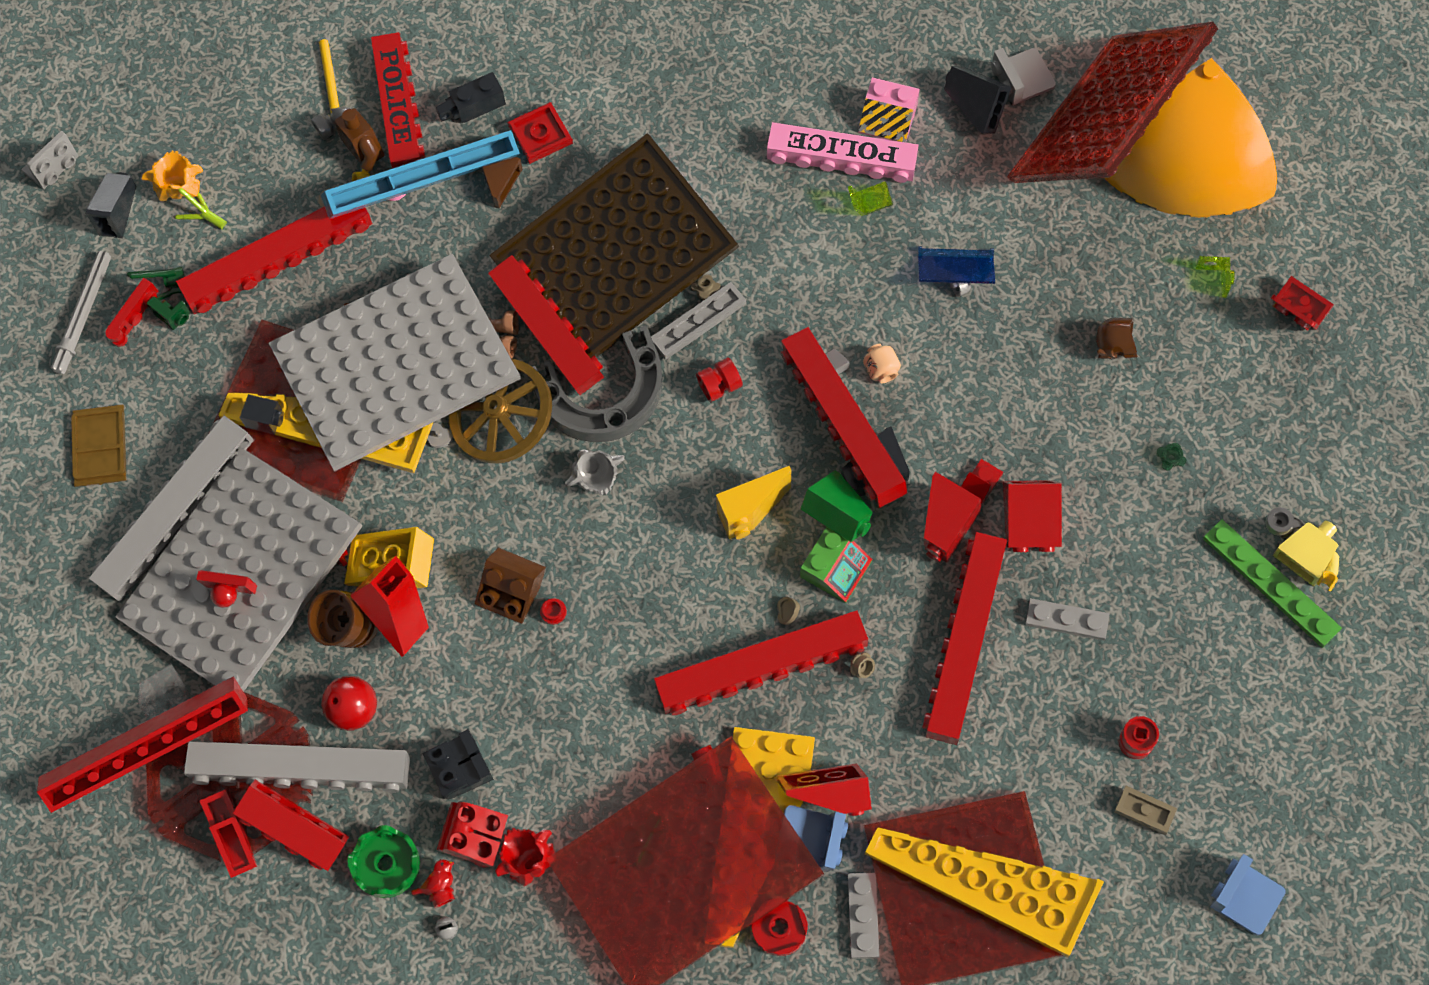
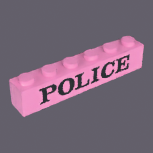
(842, 152)

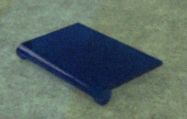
(956, 265)

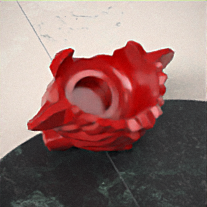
(524, 855)

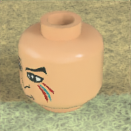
(882, 363)

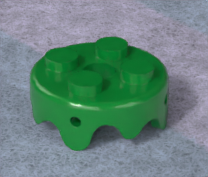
(382, 843)

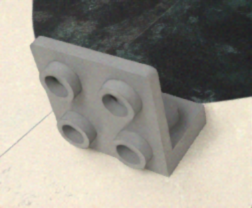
(51, 161)

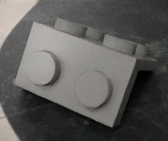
(1024, 73)

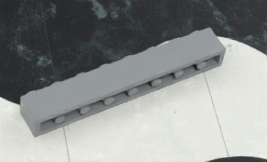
(169, 510)
(298, 766)

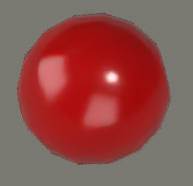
(349, 703)

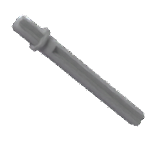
(80, 313)

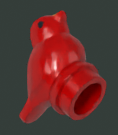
(438, 884)

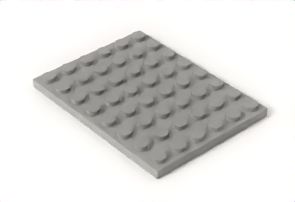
(394, 361)
(246, 526)

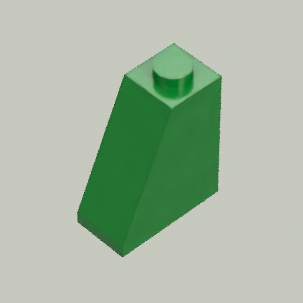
(837, 507)

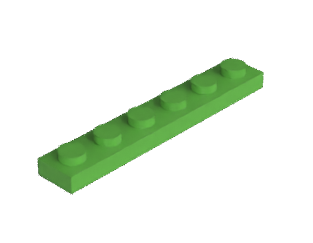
(1272, 583)

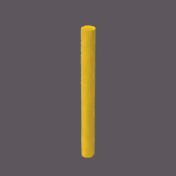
(328, 74)

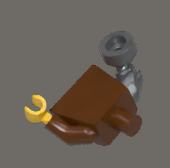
(354, 133)

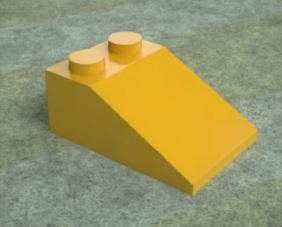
(749, 503)
(373, 549)

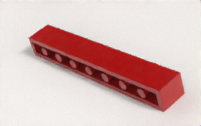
(269, 256)
(844, 418)
(966, 638)
(761, 662)
(142, 744)

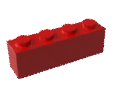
(290, 825)

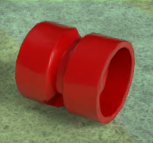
(720, 379)
(1138, 737)

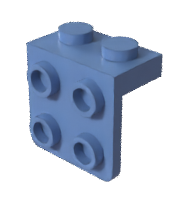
(820, 834)
(1247, 896)

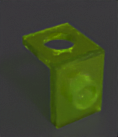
(871, 198)
(1222, 265)

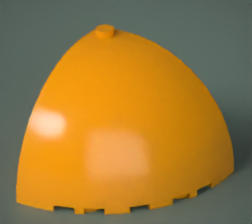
(1201, 151)

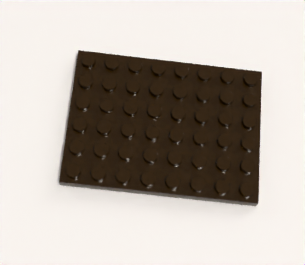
(621, 245)

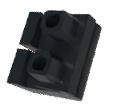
(457, 766)

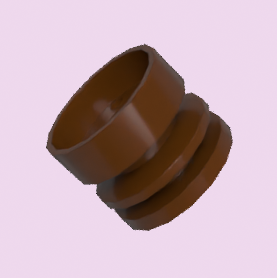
(339, 621)

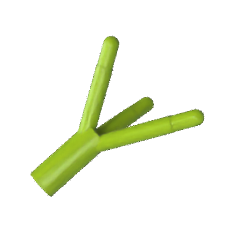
(201, 206)

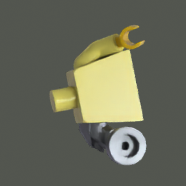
(1308, 549)

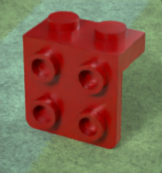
(1303, 303)

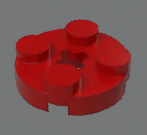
(793, 936)

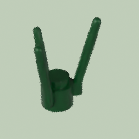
(169, 276)

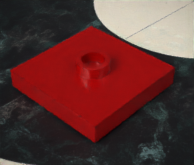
(540, 132)

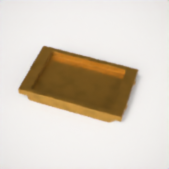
(98, 445)

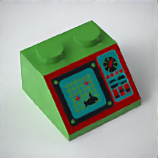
(835, 565)

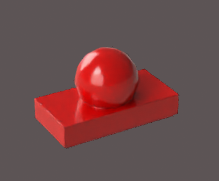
(225, 586)

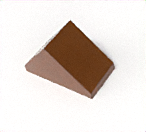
(501, 178)

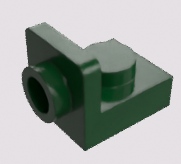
(166, 313)

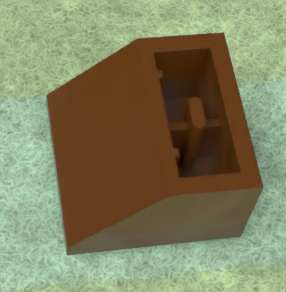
(509, 584)

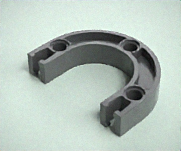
(633, 411)

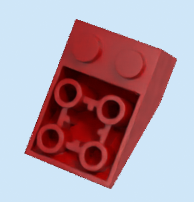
(393, 604)

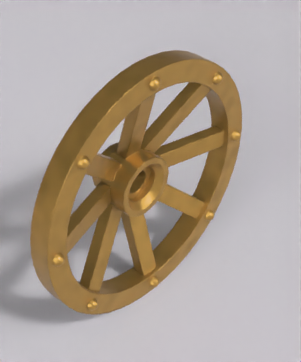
(501, 415)

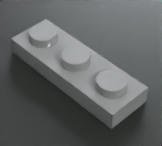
(1067, 619)
(863, 915)

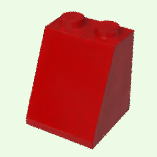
(1033, 514)
(948, 517)

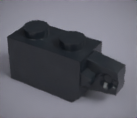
(472, 99)

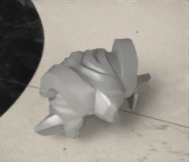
(594, 471)

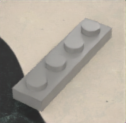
(698, 320)

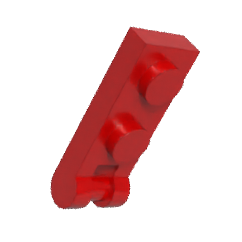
(131, 313)

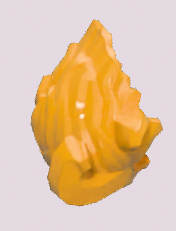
(172, 173)

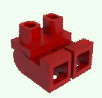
(472, 833)

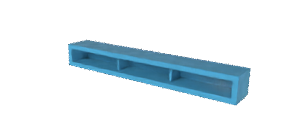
(419, 174)

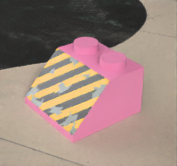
(888, 110)

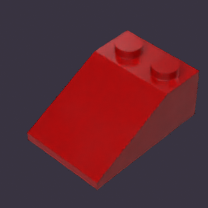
(834, 788)

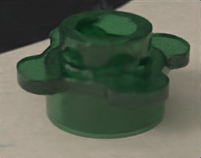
(1171, 449)

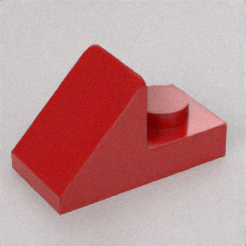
(982, 480)

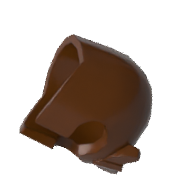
(1116, 338)

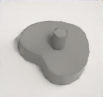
(439, 436)

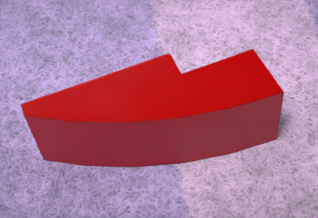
(228, 833)

